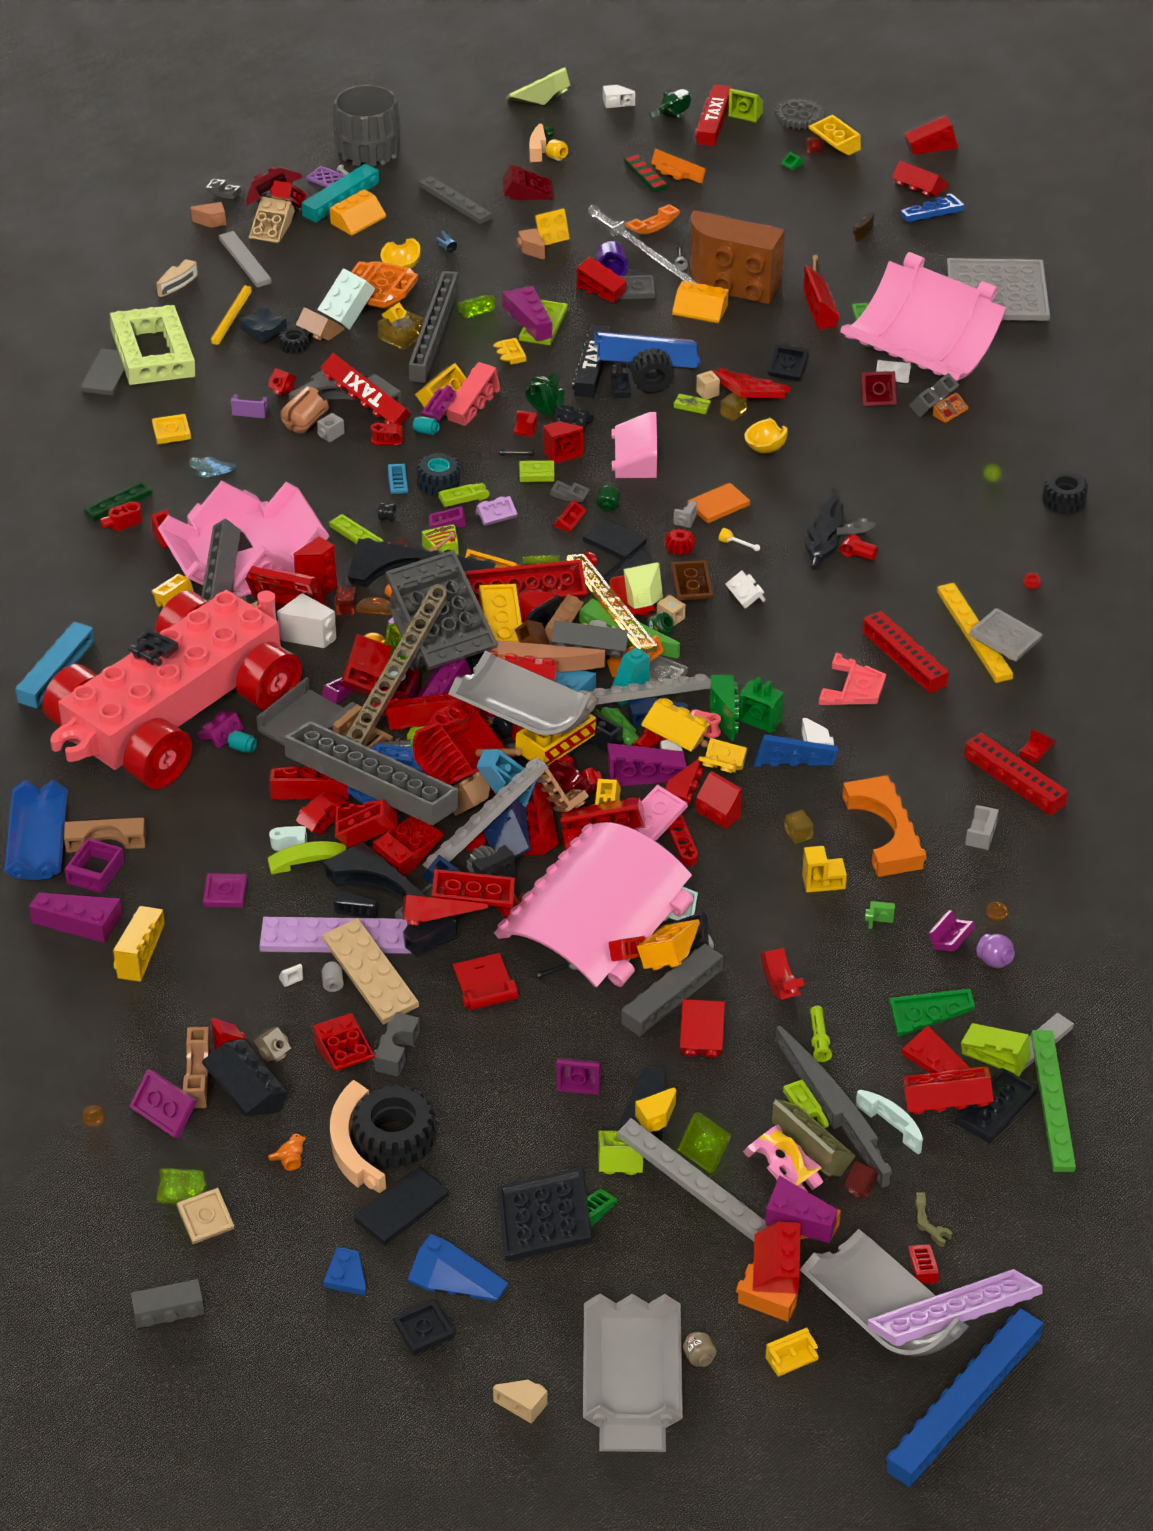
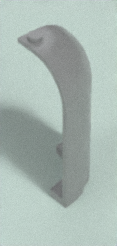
(523, 697)
(872, 1283)

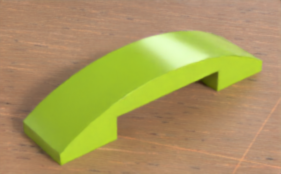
(303, 853)

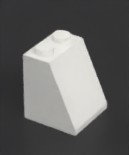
(307, 622)

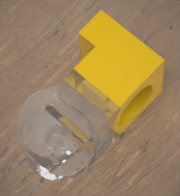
(398, 316)

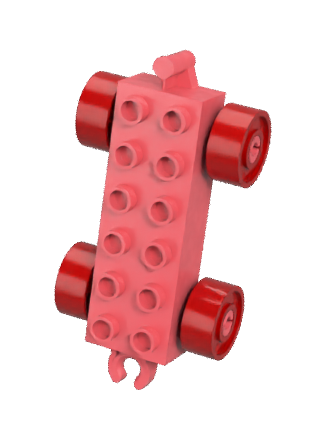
(136, 707)

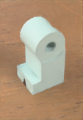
(287, 836)

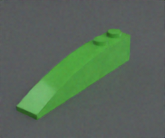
(594, 611)

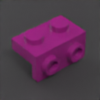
(439, 403)
(220, 728)
(950, 933)

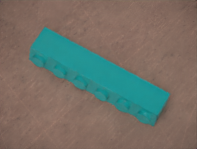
(319, 204)

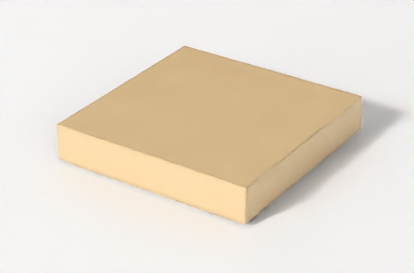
(205, 1216)

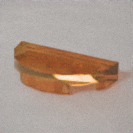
(374, 605)

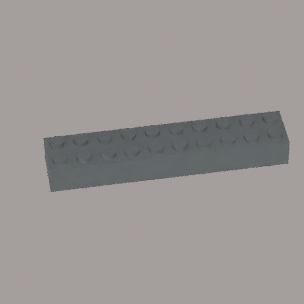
(371, 772)

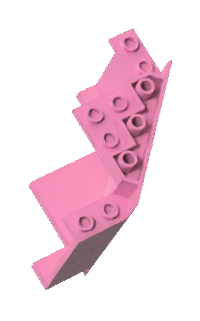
(272, 528)

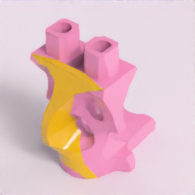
(795, 1163)

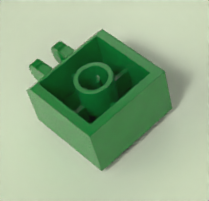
(761, 705)

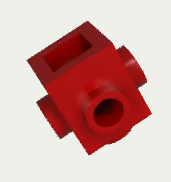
(281, 382)

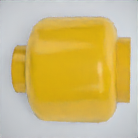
(556, 150)

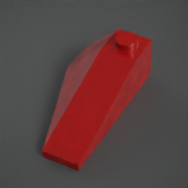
(425, 909)

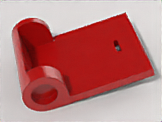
(485, 982)

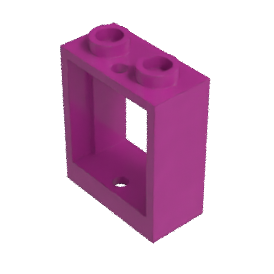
(89, 879)

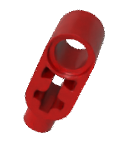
(123, 516)

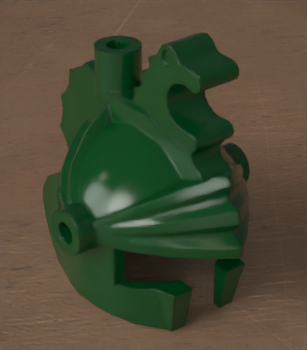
(673, 104)
(545, 394)

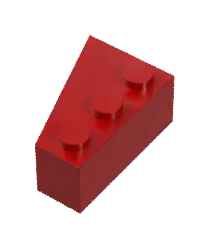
(363, 821)

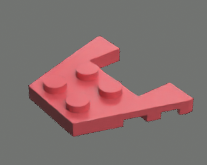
(861, 687)

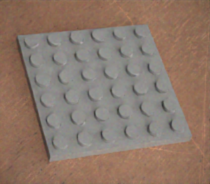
(1018, 281)

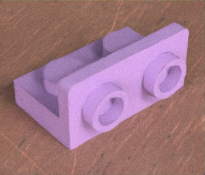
(496, 511)

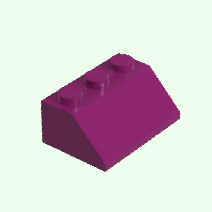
(443, 678)

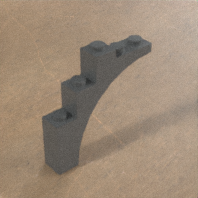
(328, 389)

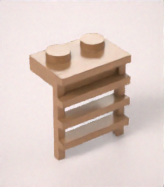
(344, 724)
(563, 802)

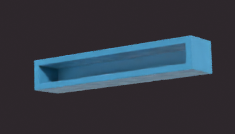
(63, 653)

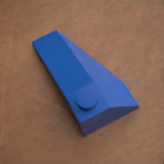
(449, 1269)

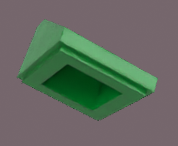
(792, 161)

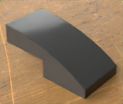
(569, 493)

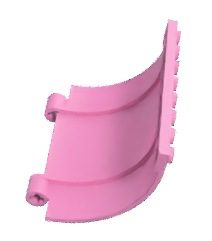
(929, 319)
(601, 891)

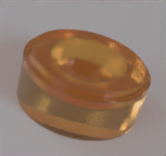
(996, 911)
(93, 1115)

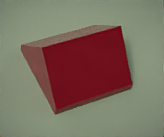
(878, 388)

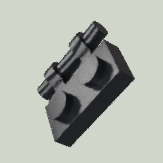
(157, 644)

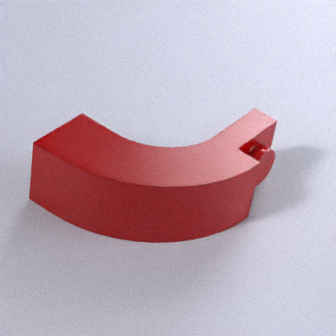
(779, 975)

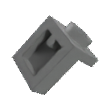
(687, 515)

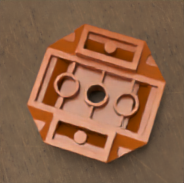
(389, 281)

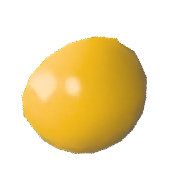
(402, 255)
(766, 436)

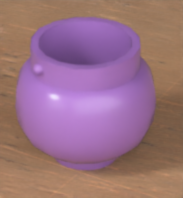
(995, 950)

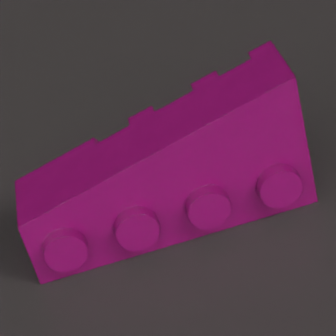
(529, 311)
(642, 765)
(76, 914)

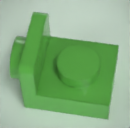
(880, 912)

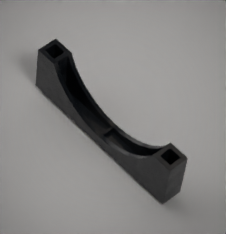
(375, 558)
(365, 867)

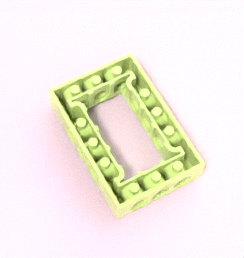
(152, 368)

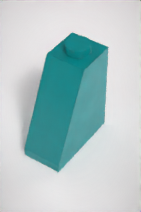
(633, 669)

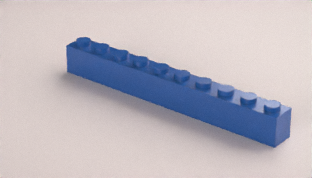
(964, 1397)

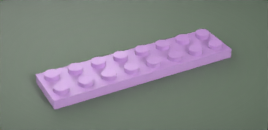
(306, 933)
(963, 1303)

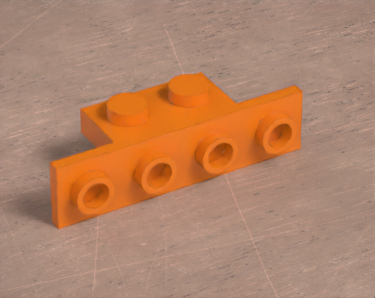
(677, 167)

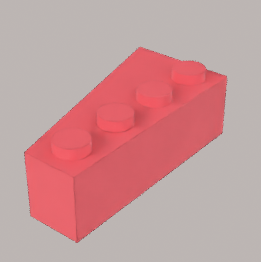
(473, 393)

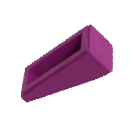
(452, 516)
(335, 692)

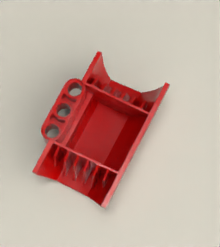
(449, 742)

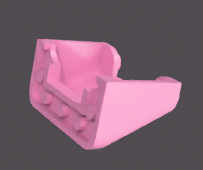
(636, 447)

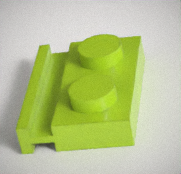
(536, 471)

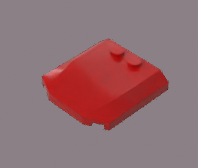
(283, 584)

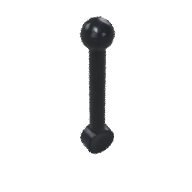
(502, 452)

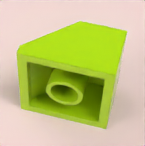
(745, 105)
(616, 1155)

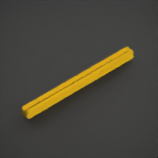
(231, 315)

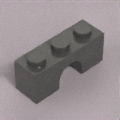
(934, 395)
(400, 1031)

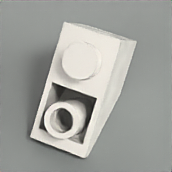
(618, 96)

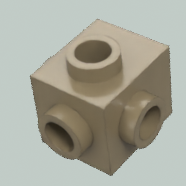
(272, 1044)

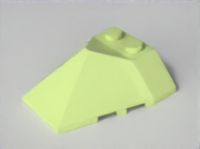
(542, 90)

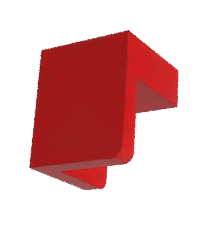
(526, 423)

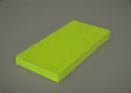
(556, 313)

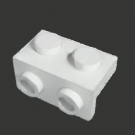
(744, 589)

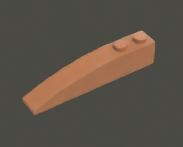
(568, 657)

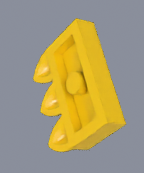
(510, 351)

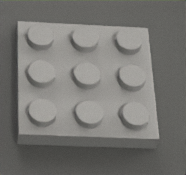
(1005, 634)

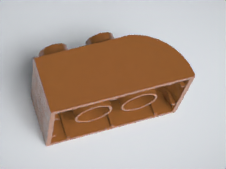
(736, 256)

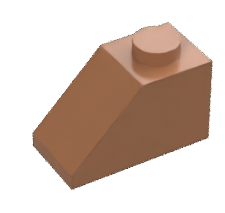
(209, 214)
(531, 243)

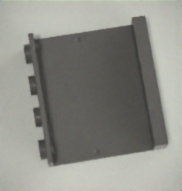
(297, 709)

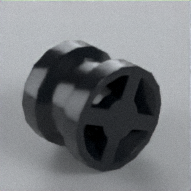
(386, 511)

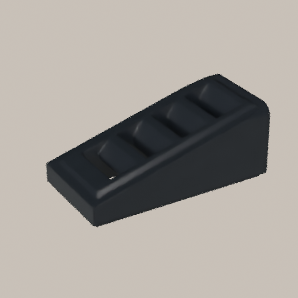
(352, 904)

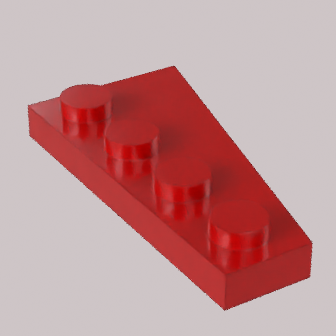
(932, 1053)

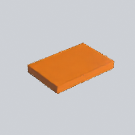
(720, 502)

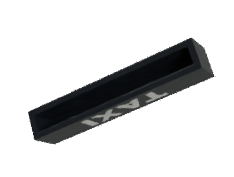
(588, 371)

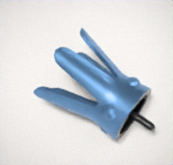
(450, 245)

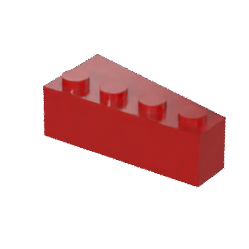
(302, 784)

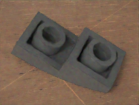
(221, 189)
(856, 527)

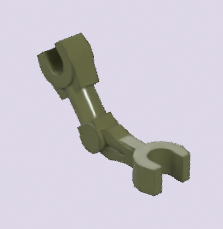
(924, 1225)

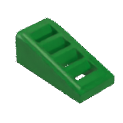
(596, 1214)

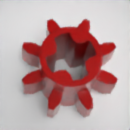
(591, 776)

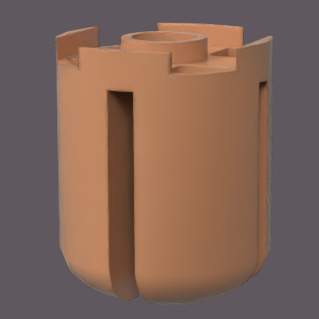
(304, 410)

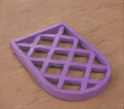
(323, 182)

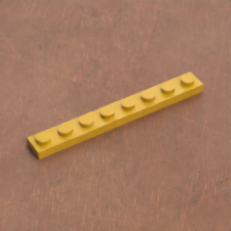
(967, 620)

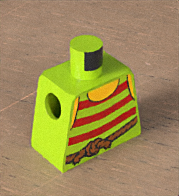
(434, 536)

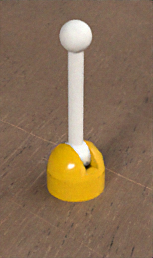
(727, 536)

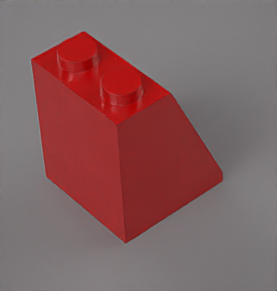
(702, 1028)

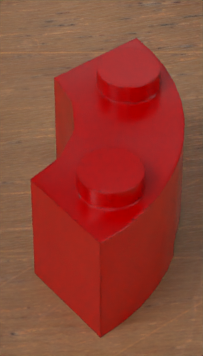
(321, 811)

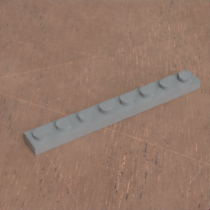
(650, 689)
(489, 812)
(691, 1179)

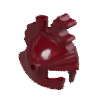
(568, 777)

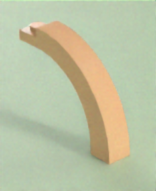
(345, 1155)

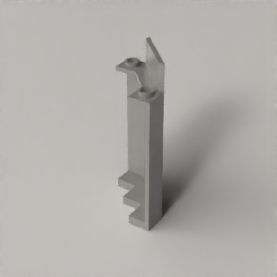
(632, 1371)

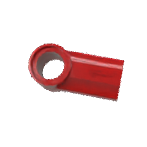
(854, 546)
(648, 739)

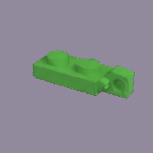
(617, 717)

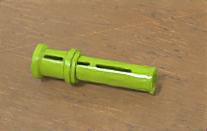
(820, 1040)

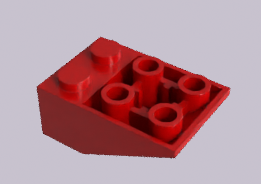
(365, 664)
(407, 844)
(341, 1042)

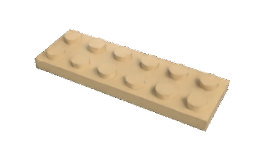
(370, 970)

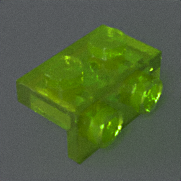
(179, 1185)

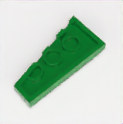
(924, 1010)

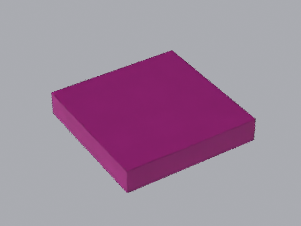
(225, 890)

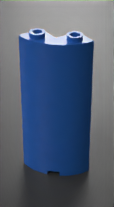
(624, 347)
(36, 831)

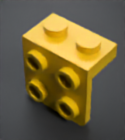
(724, 754)

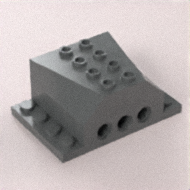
(461, 625)

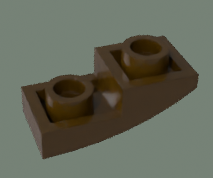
(863, 226)

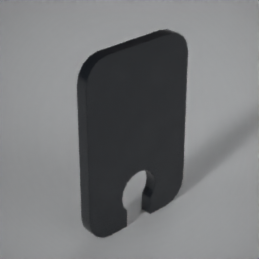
(541, 613)

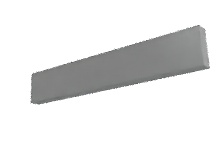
(245, 259)

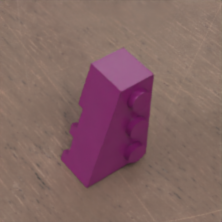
(794, 1204)

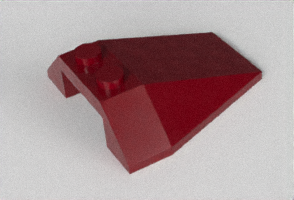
(263, 182)

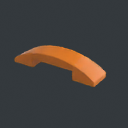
(663, 218)

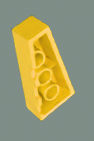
(138, 943)

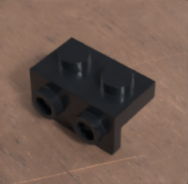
(569, 415)

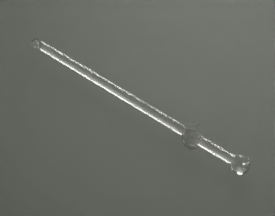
(620, 228)

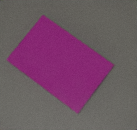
(163, 1103)

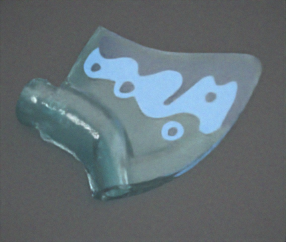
(210, 467)

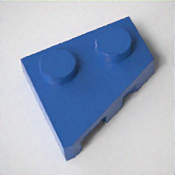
(345, 1272)

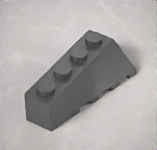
(589, 636)

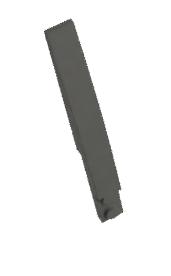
(835, 1104)

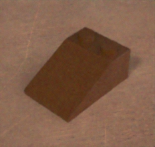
(691, 580)

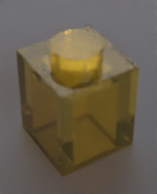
(732, 406)
(798, 826)

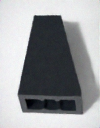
(649, 1083)

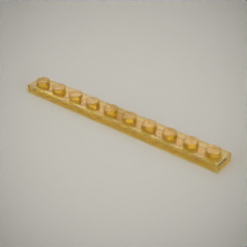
(614, 606)

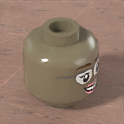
(699, 1349)

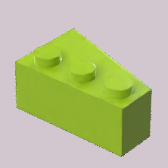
(997, 1047)

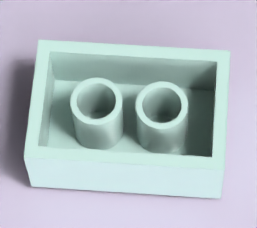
(346, 299)

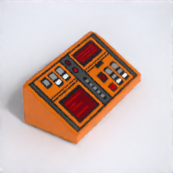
(949, 408)

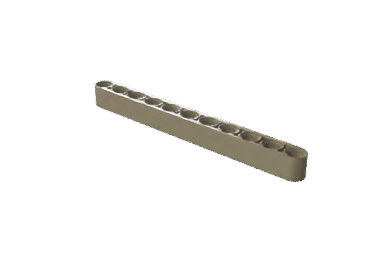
(398, 665)

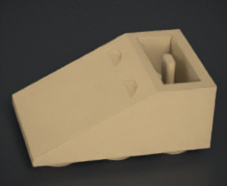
(272, 220)

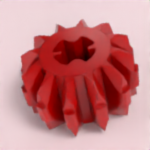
(679, 542)

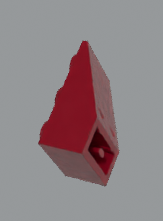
(526, 185)

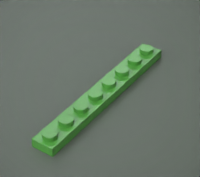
(1053, 1101)

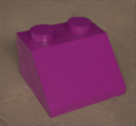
(578, 1076)

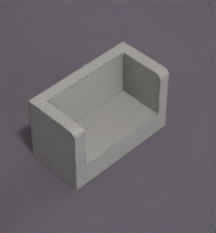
(982, 827)

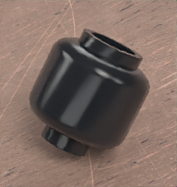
(502, 727)

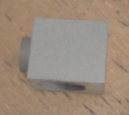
(330, 427)

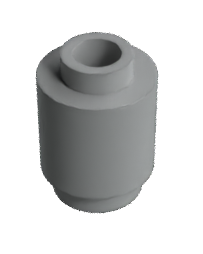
(332, 977)

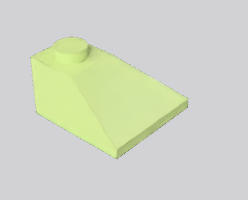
(643, 585)

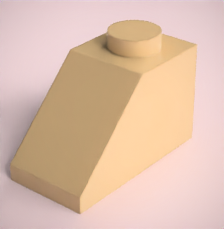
(521, 1398)

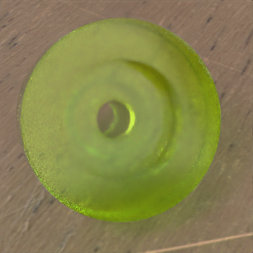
(996, 472)

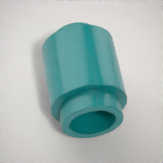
(425, 425)
(242, 741)

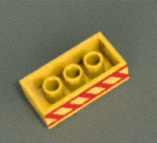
(554, 747)

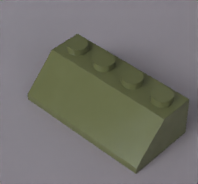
(812, 1138)

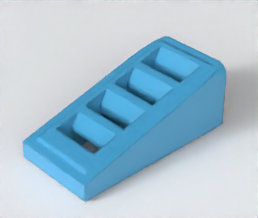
(397, 469)

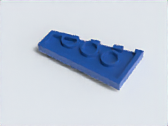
(930, 209)
(782, 750)

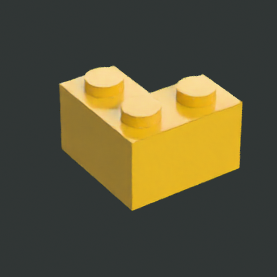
(822, 873)

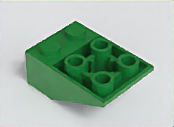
(725, 702)

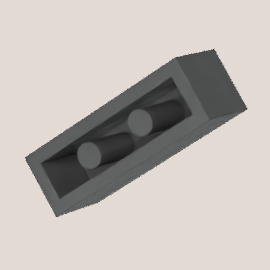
(167, 1303)

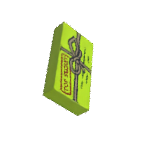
(692, 404)

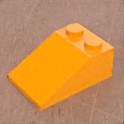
(668, 945)

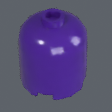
(613, 256)

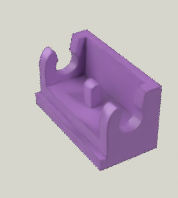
(249, 408)

